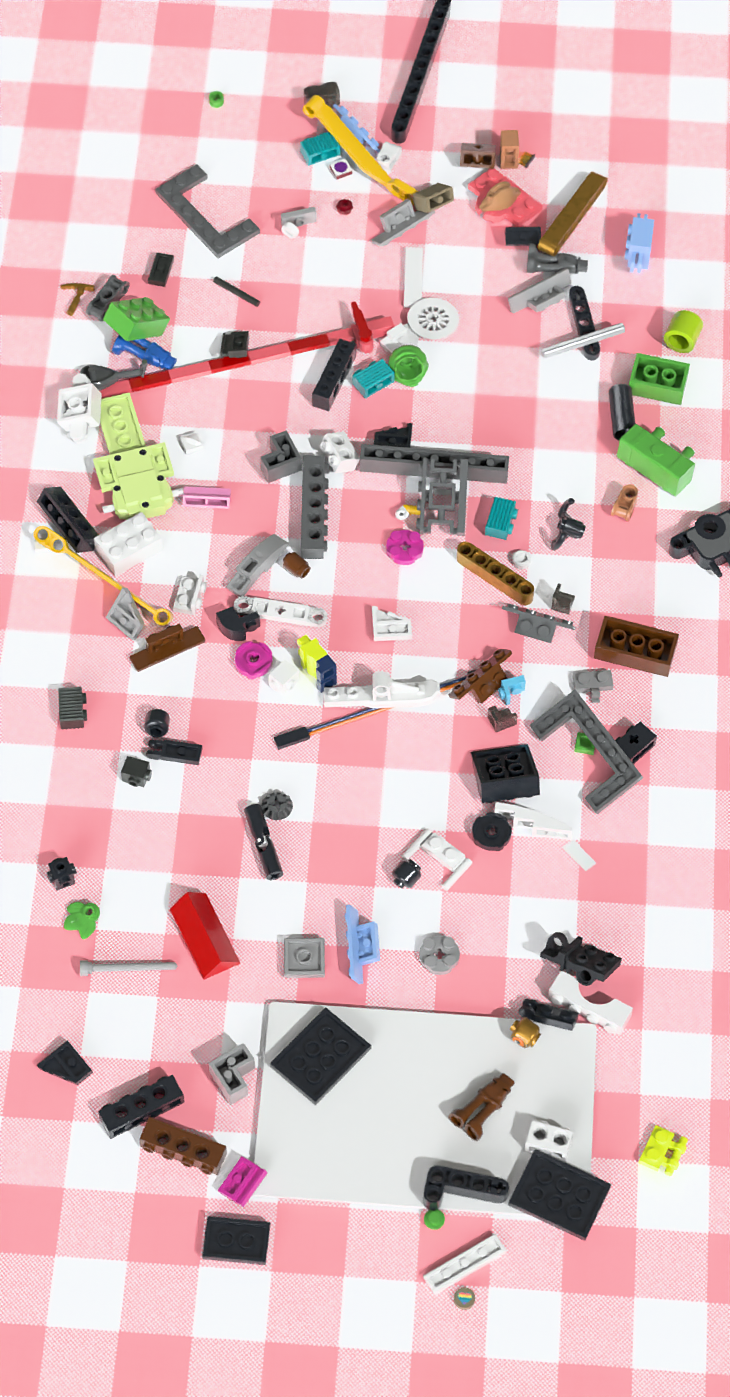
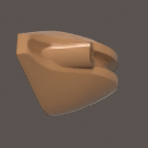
(500, 197)

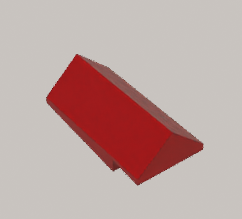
(204, 934)

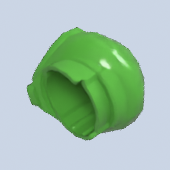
(408, 365)

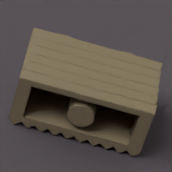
(433, 197)

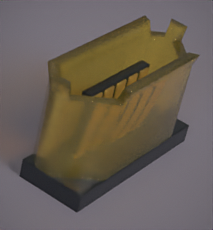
(526, 159)

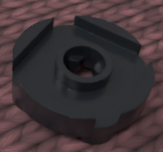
(491, 842)

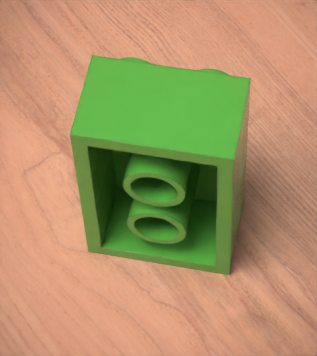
(136, 318)
(659, 378)

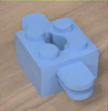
(639, 243)

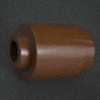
(296, 565)

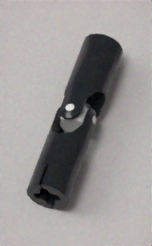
(261, 834)

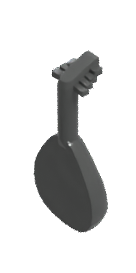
(104, 377)

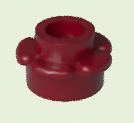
(344, 206)

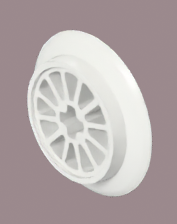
(445, 323)

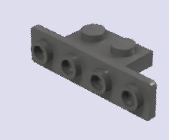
(535, 626)

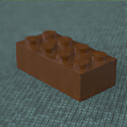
(636, 646)

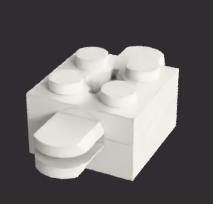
(79, 408)

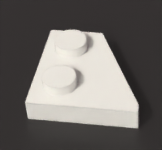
(390, 626)

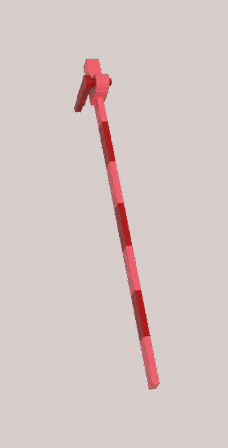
(361, 333)

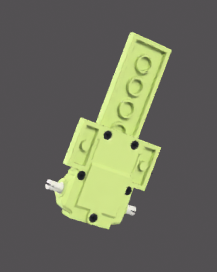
(132, 469)

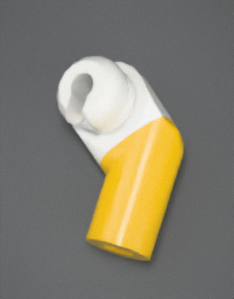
(406, 510)

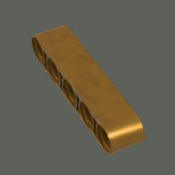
(500, 580)

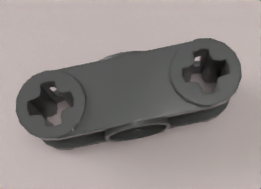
(110, 292)

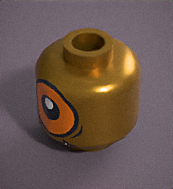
(525, 1032)

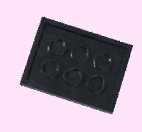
(320, 1056)
(560, 1195)

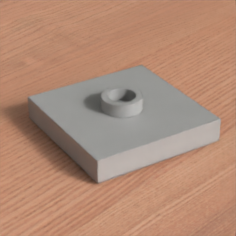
(304, 957)

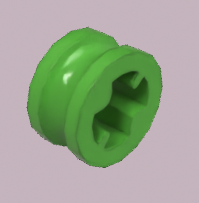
(212, 99)

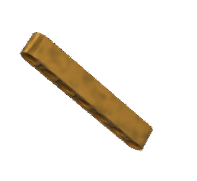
(572, 213)

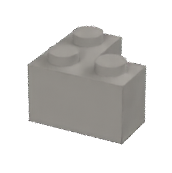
(228, 1072)

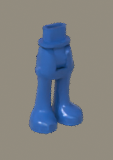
(154, 353)

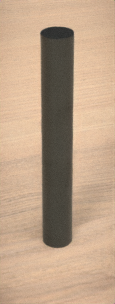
(236, 291)

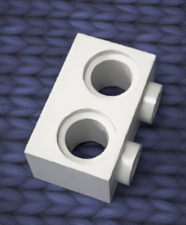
(339, 452)
(547, 1144)

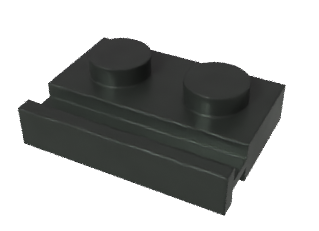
(235, 344)

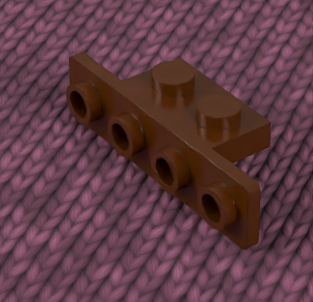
(166, 645)
(485, 679)

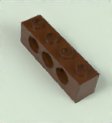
(196, 1144)

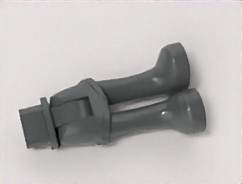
(545, 263)

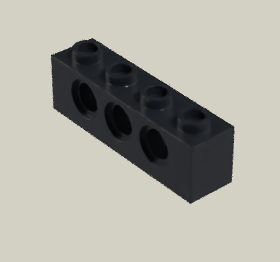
(334, 375)
(68, 519)
(136, 1116)

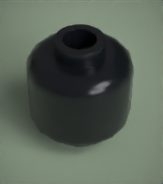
(157, 723)
(406, 874)

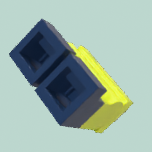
(317, 662)

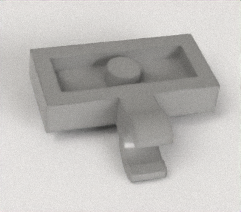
(593, 682)

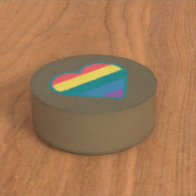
(464, 1298)

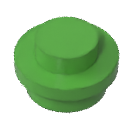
(434, 1219)

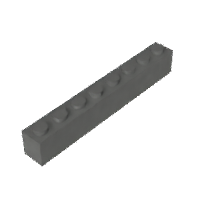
(406, 462)

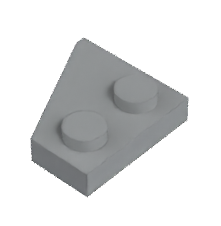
(126, 615)

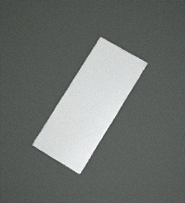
(579, 855)

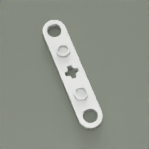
(291, 613)

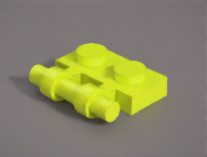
(657, 1147)

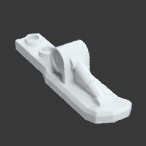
(383, 693)

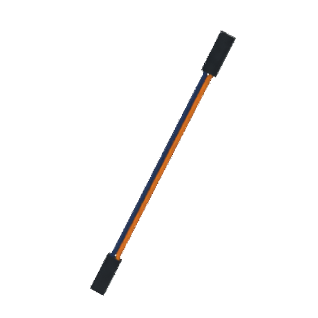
(301, 734)

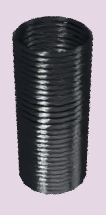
(621, 409)

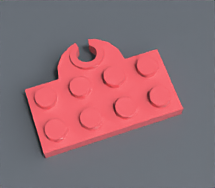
(518, 213)

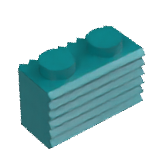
(319, 148)
(373, 378)
(500, 518)

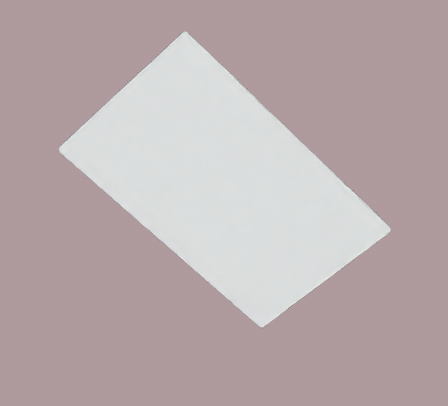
(392, 1110)

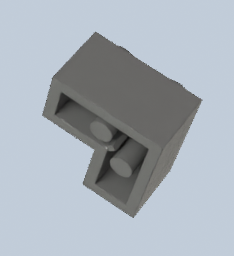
(283, 460)

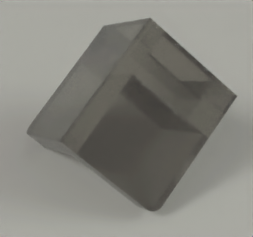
(562, 601)
(501, 719)

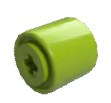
(683, 331)

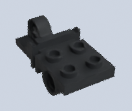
(586, 960)

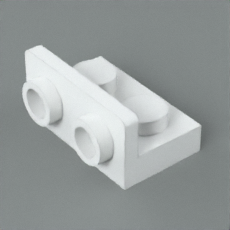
(189, 595)

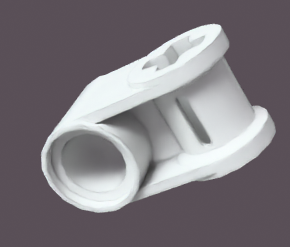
(389, 156)

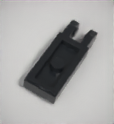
(175, 751)
(548, 1014)

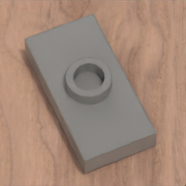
(300, 217)

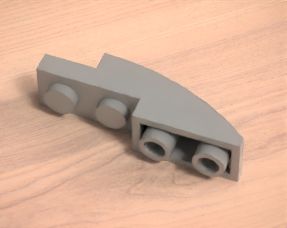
(256, 562)

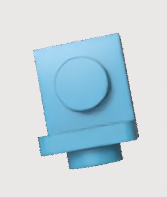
(511, 686)

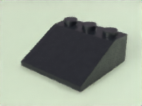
(505, 773)

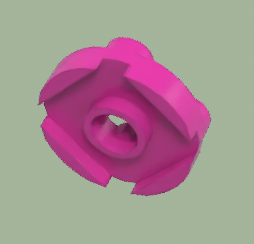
(408, 538)
(253, 669)

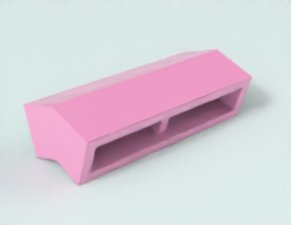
(206, 497)

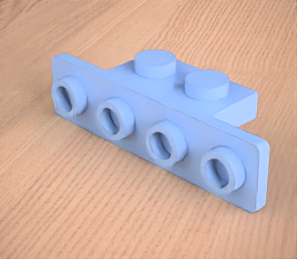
(352, 124)
(362, 943)

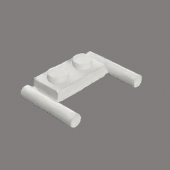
(443, 853)

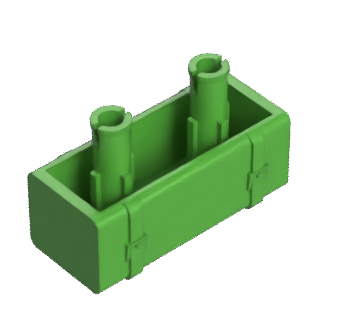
(656, 459)

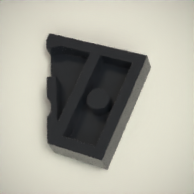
(394, 437)
(66, 1064)

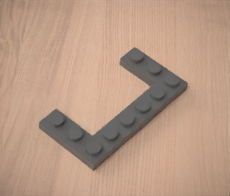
(172, 195)
(625, 774)

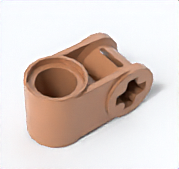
(625, 505)

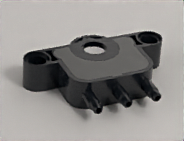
(706, 548)

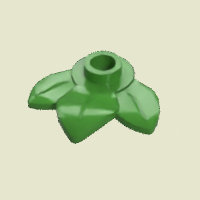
(80, 920)

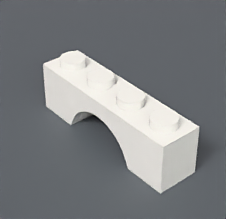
(611, 1016)

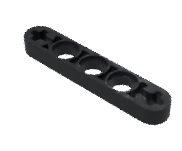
(583, 315)

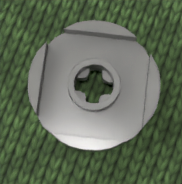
(432, 946)

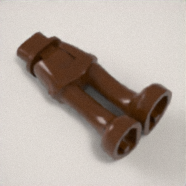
(492, 1096)

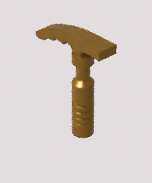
(81, 289)

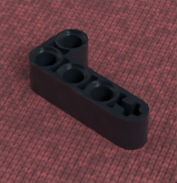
(466, 1189)

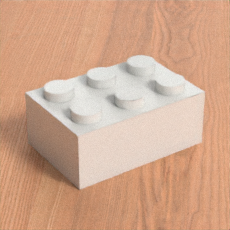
(128, 544)

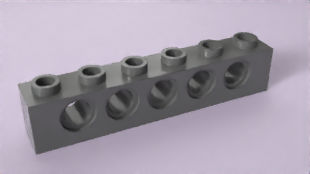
(314, 480)

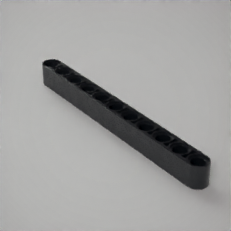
(420, 71)

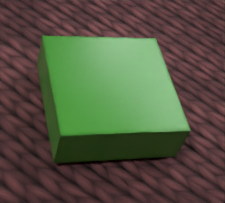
(584, 745)

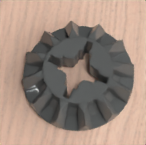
(271, 811)

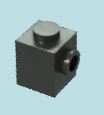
(136, 772)

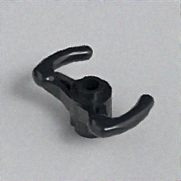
(567, 526)

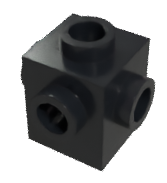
(61, 873)

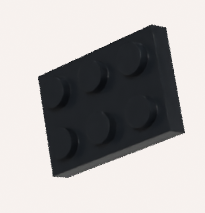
(236, 1240)

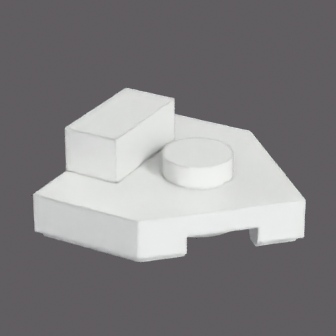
(399, 336)

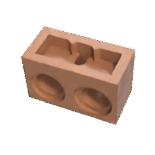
(509, 149)

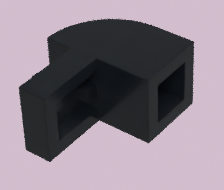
(235, 627)

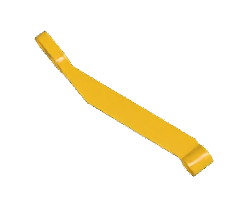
(317, 108)
(49, 543)

